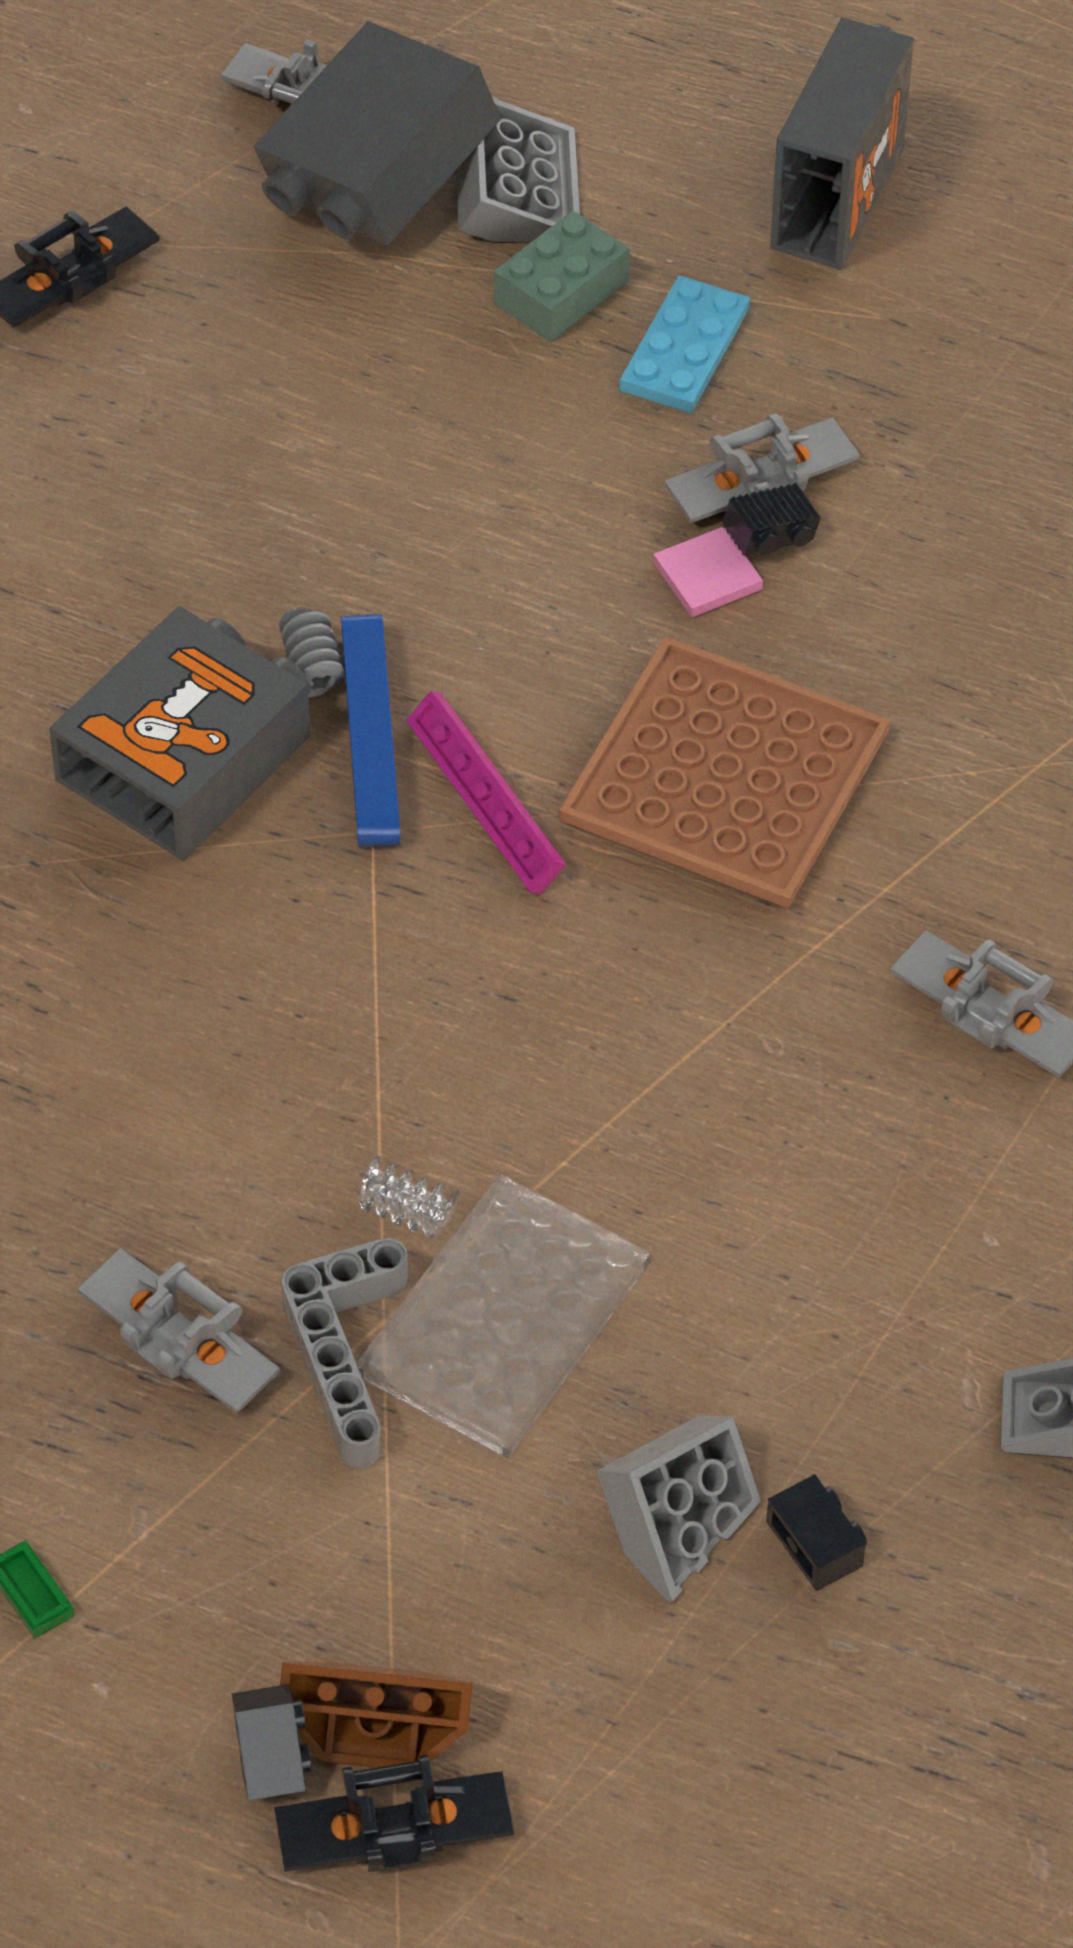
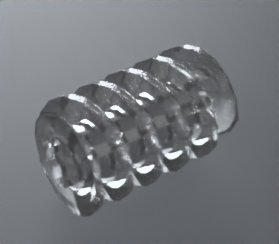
(405, 1200)

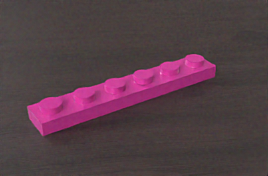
(486, 792)

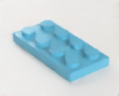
(684, 344)

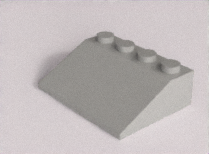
(518, 178)

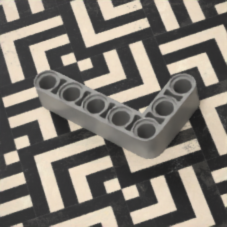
(330, 1345)

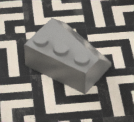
(680, 1498)

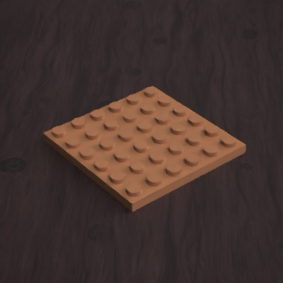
(725, 771)

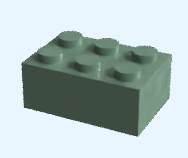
(561, 276)

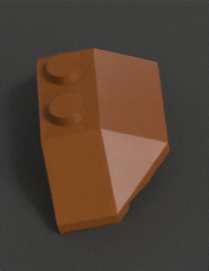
(377, 1712)

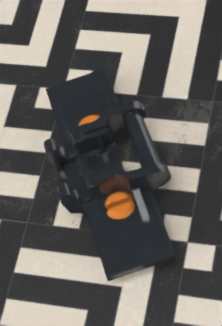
(89, 266)
(395, 1835)

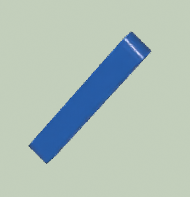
(370, 730)

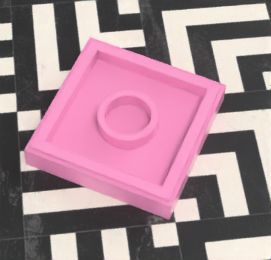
(707, 572)

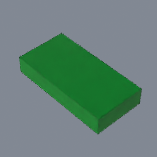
(32, 1590)

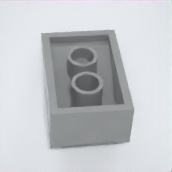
(1038, 1410)

